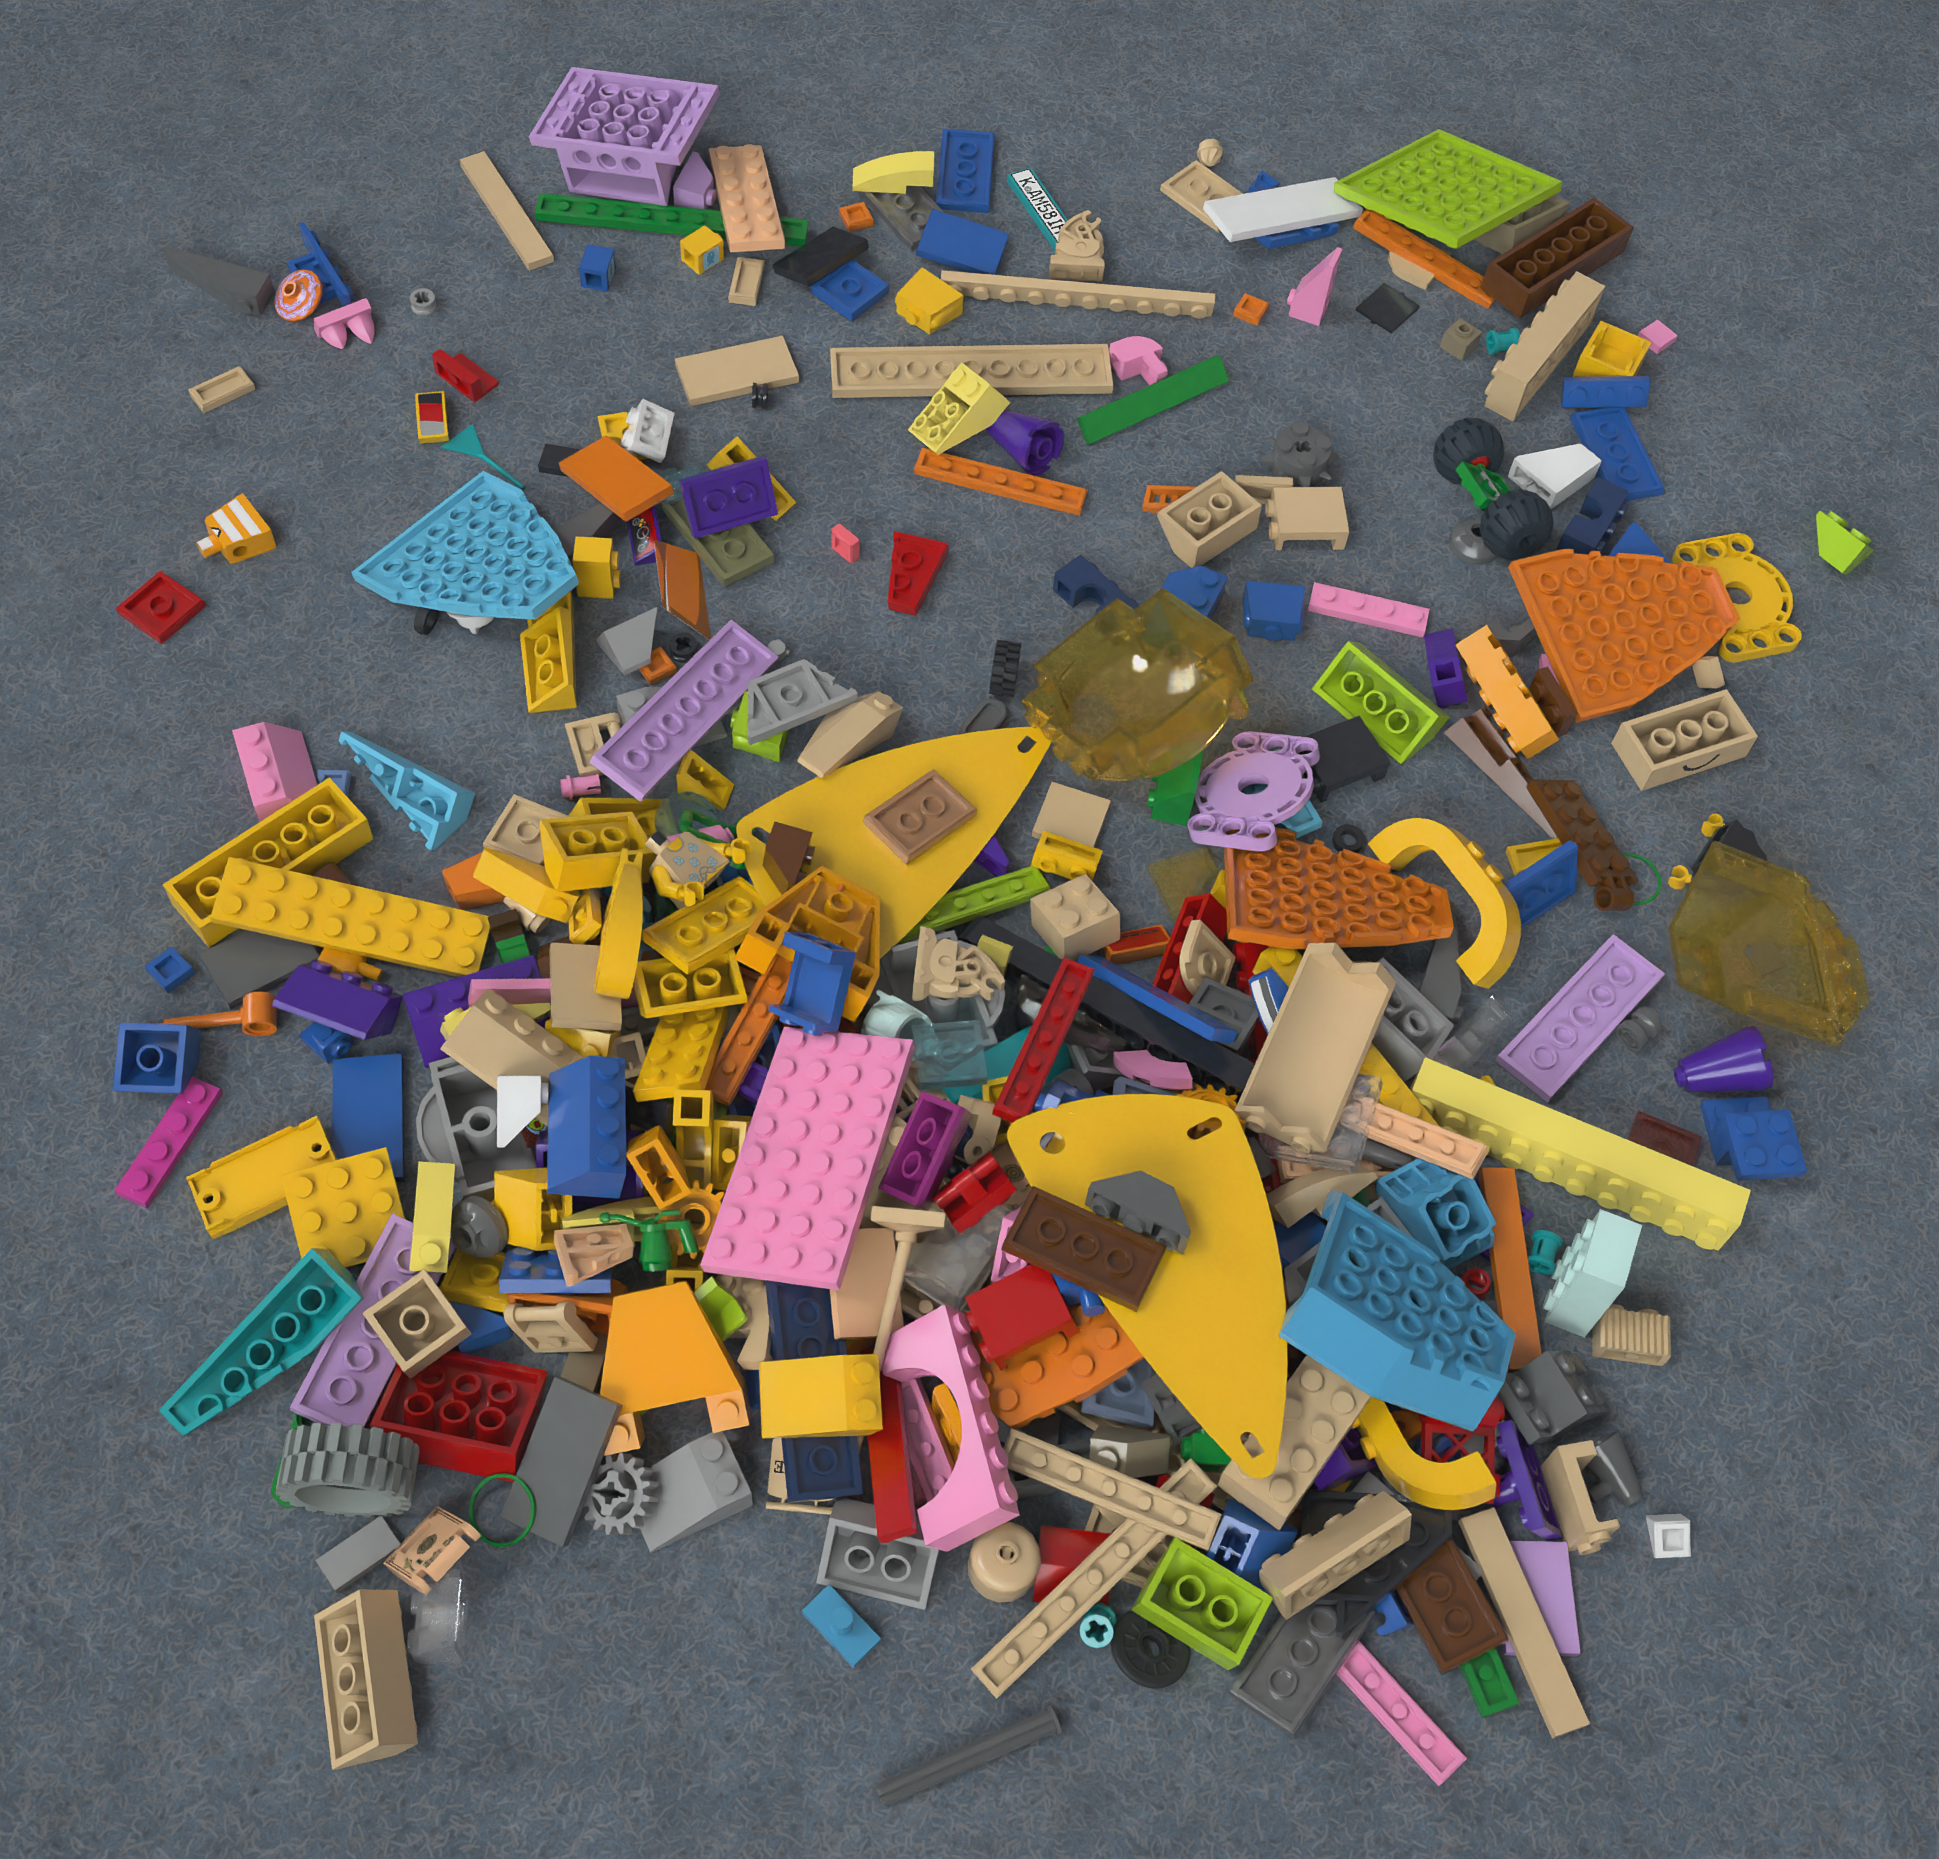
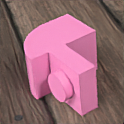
(1137, 356)

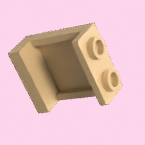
(1307, 515)
(1571, 1498)

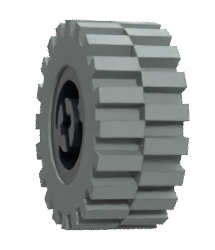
(348, 1470)

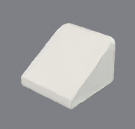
(1669, 1535)

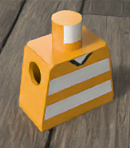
(236, 532)

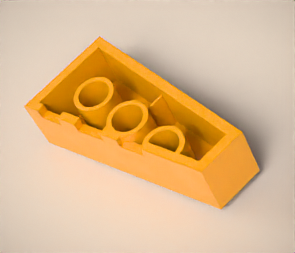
(1506, 692)

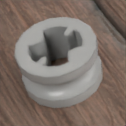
(421, 295)

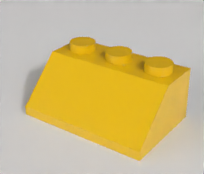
(587, 849)
(668, 990)

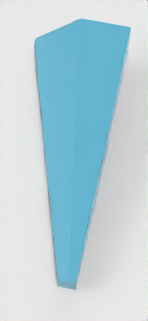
(427, 798)

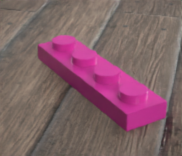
(168, 1143)

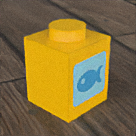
(702, 249)

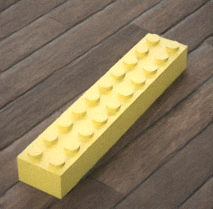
(1583, 1157)

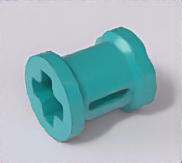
(1501, 340)
(1544, 1251)
(1093, 1635)

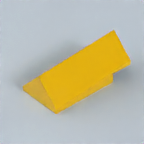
(550, 658)

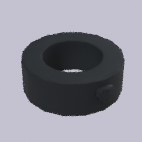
(425, 620)
(1350, 830)

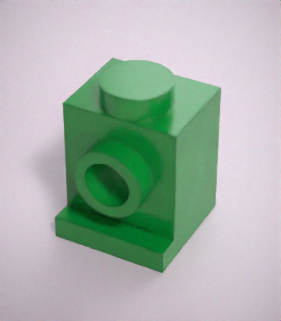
(1204, 1452)

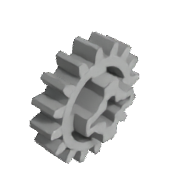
(620, 1514)

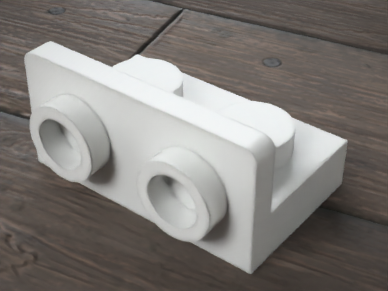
(648, 430)

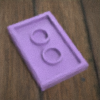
(1550, 1581)

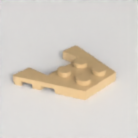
(753, 1300)

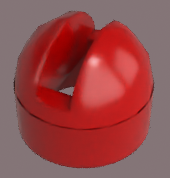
(1478, 1278)

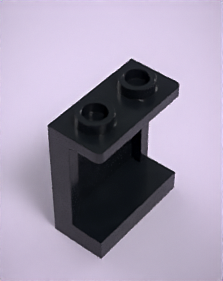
(1346, 756)

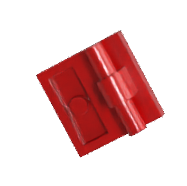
(974, 1192)

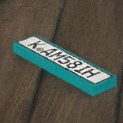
(1038, 203)

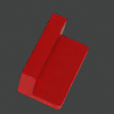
(463, 375)

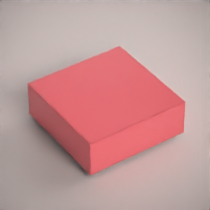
(845, 543)

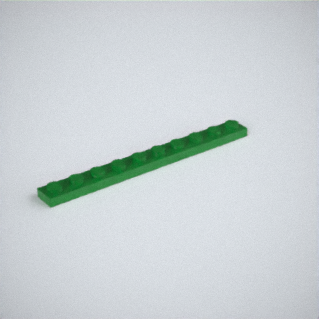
(646, 217)

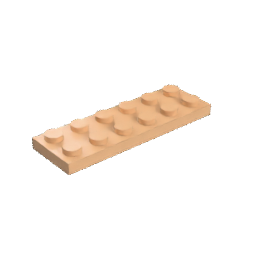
(746, 198)

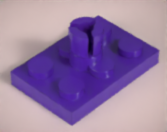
(728, 496)
(1526, 1484)

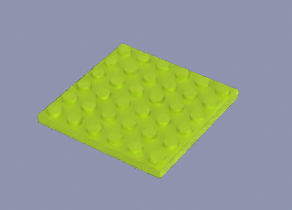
(1447, 188)

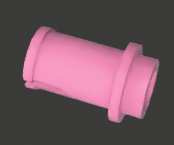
(580, 786)

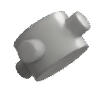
(779, 649)

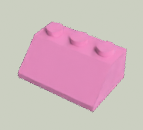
(274, 765)

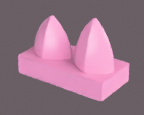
(355, 316)

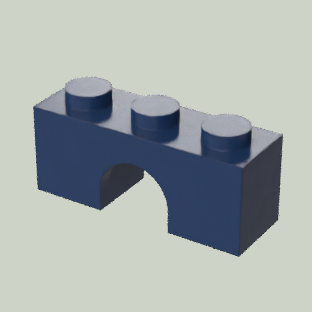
(1602, 506)
(1084, 582)

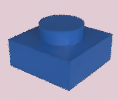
(169, 970)

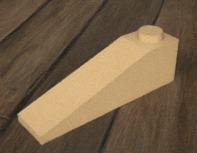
(850, 733)

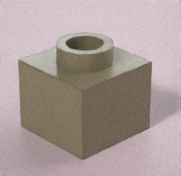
(1460, 339)

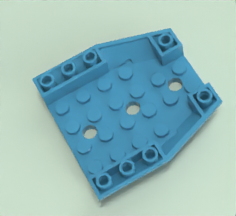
(1359, 1320)

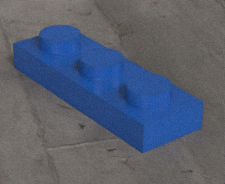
(1605, 391)

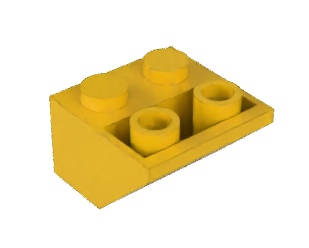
(528, 1209)

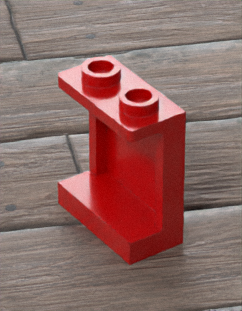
(1019, 1313)

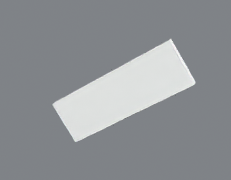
(1280, 209)

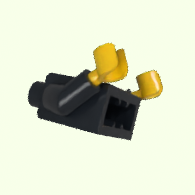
(1730, 834)

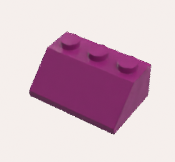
(925, 1150)

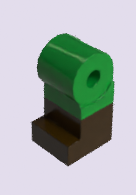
(508, 936)

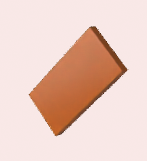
(616, 478)

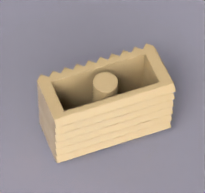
(1632, 1336)

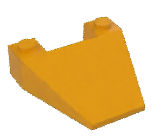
(810, 909)
(667, 1354)

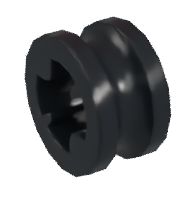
(759, 395)
(683, 639)

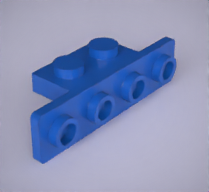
(320, 263)

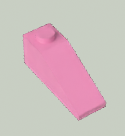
(1314, 290)

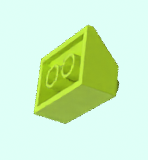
(1202, 1604)

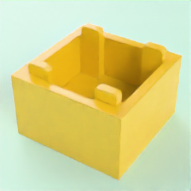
(1612, 353)

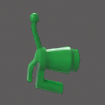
(655, 1245)

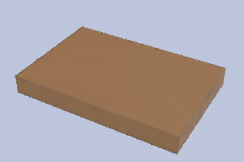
(919, 816)

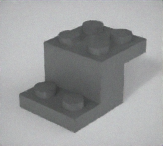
(1230, 1008)
(1551, 1396)

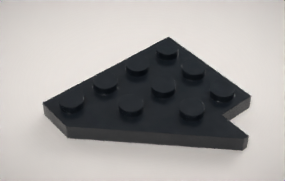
(1369, 1587)

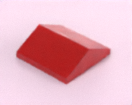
(1061, 1554)

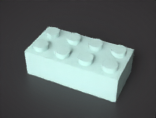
(1591, 1273)

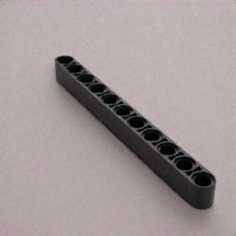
(1124, 1015)

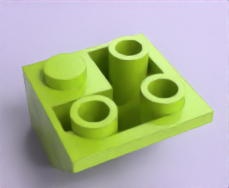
(1840, 546)

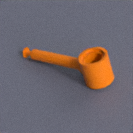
(256, 1016)

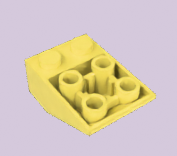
(958, 411)

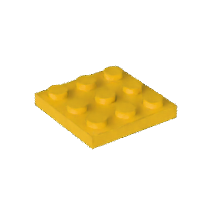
(343, 1205)

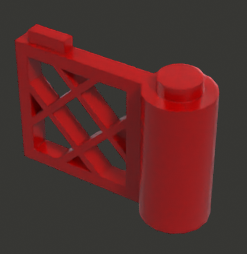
(1485, 1428)

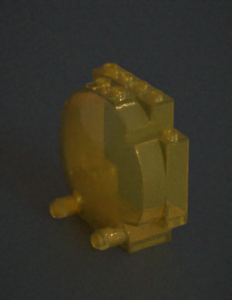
(1138, 689)

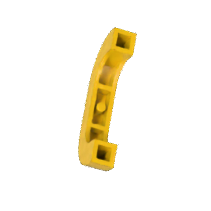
(1500, 918)
(694, 1140)
(1428, 1483)

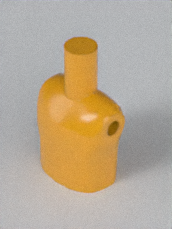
(350, 962)

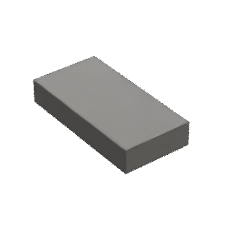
(358, 1554)

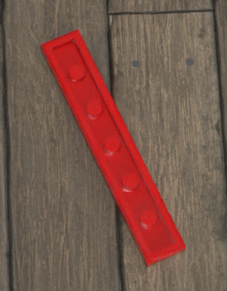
(1043, 1041)
(891, 1465)

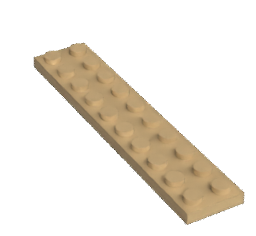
(1007, 368)

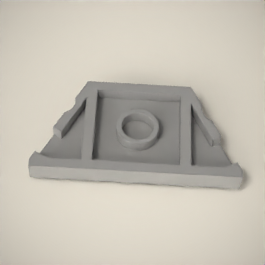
(792, 698)

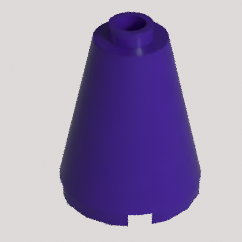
(1028, 439)
(1727, 1065)

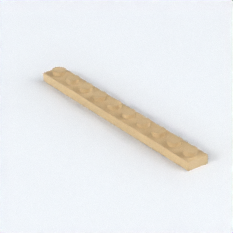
(1081, 294)

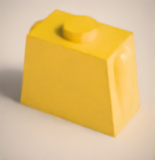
(928, 302)

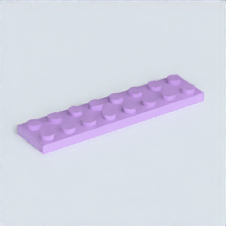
(683, 711)

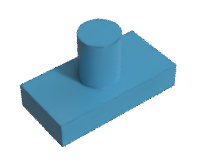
(841, 1626)

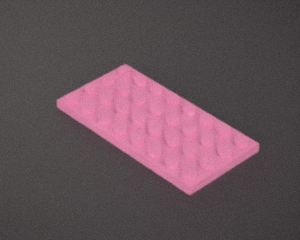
(809, 1158)

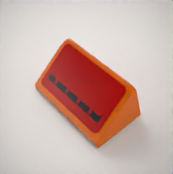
(1138, 945)

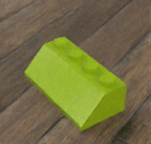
(1389, 705)

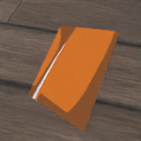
(682, 586)

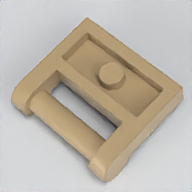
(586, 739)
(550, 1328)

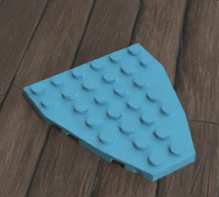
(475, 557)

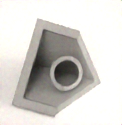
(630, 642)
(1095, 1065)

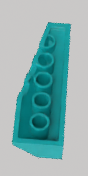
(269, 1340)

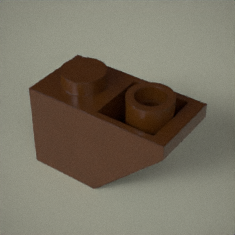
(786, 854)

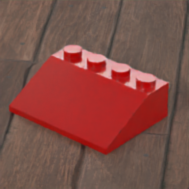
(465, 1412)

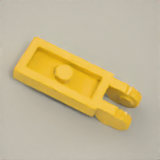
(585, 918)

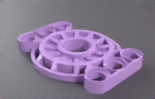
(1259, 812)

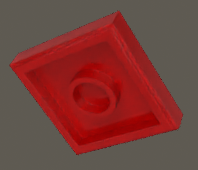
(160, 607)

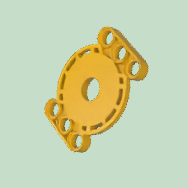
(1758, 579)

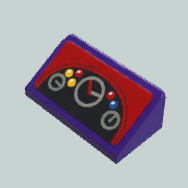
(642, 532)

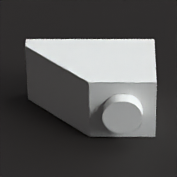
(517, 1104)

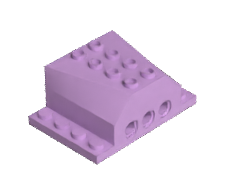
(623, 131)

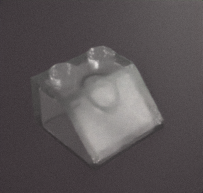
(440, 1621)

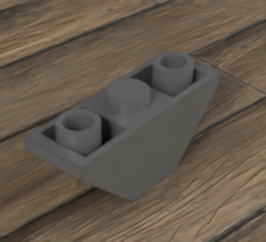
(1142, 1206)

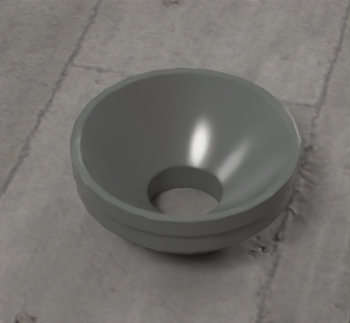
(1467, 545)
(482, 1223)

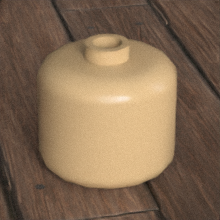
(1004, 1562)

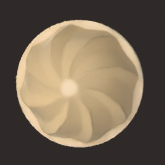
(1209, 152)

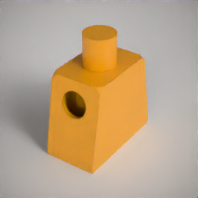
(653, 1161)

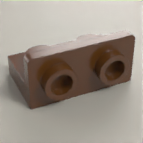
(1552, 701)

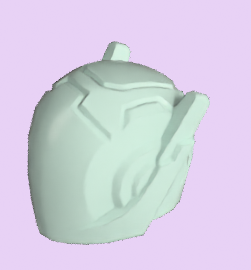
(892, 1018)

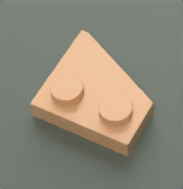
(591, 1250)

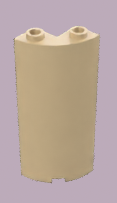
(1315, 1048)

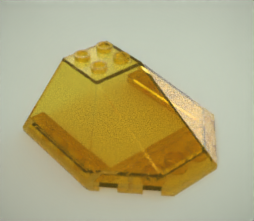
(1800, 963)

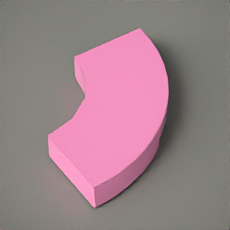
(1153, 1070)

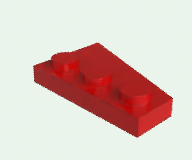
(913, 571)

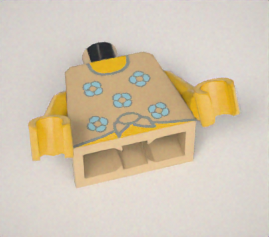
(690, 865)

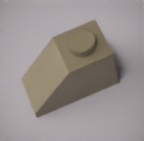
(1131, 1451)

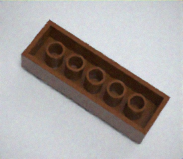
(1540, 264)

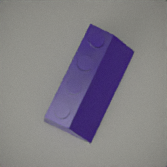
(432, 1003)

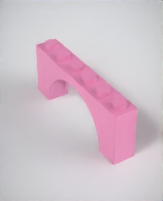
(979, 1487)

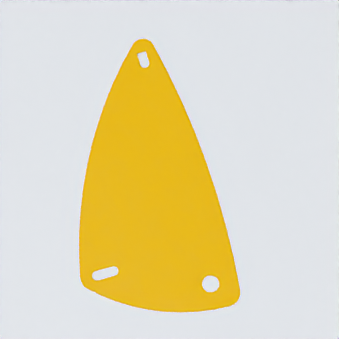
(976, 764)
(1219, 1305)

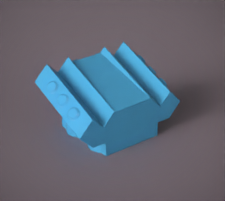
(1439, 1210)

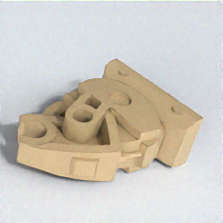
(1079, 251)
(951, 970)

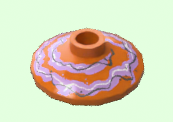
(298, 295)

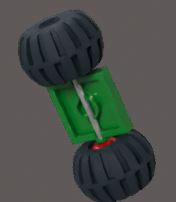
(1513, 520)

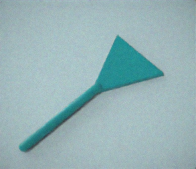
(468, 443)

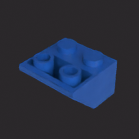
(1247, 1541)

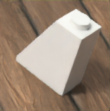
(1555, 472)

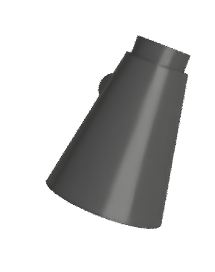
(1614, 1471)

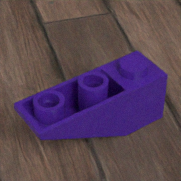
(1445, 668)

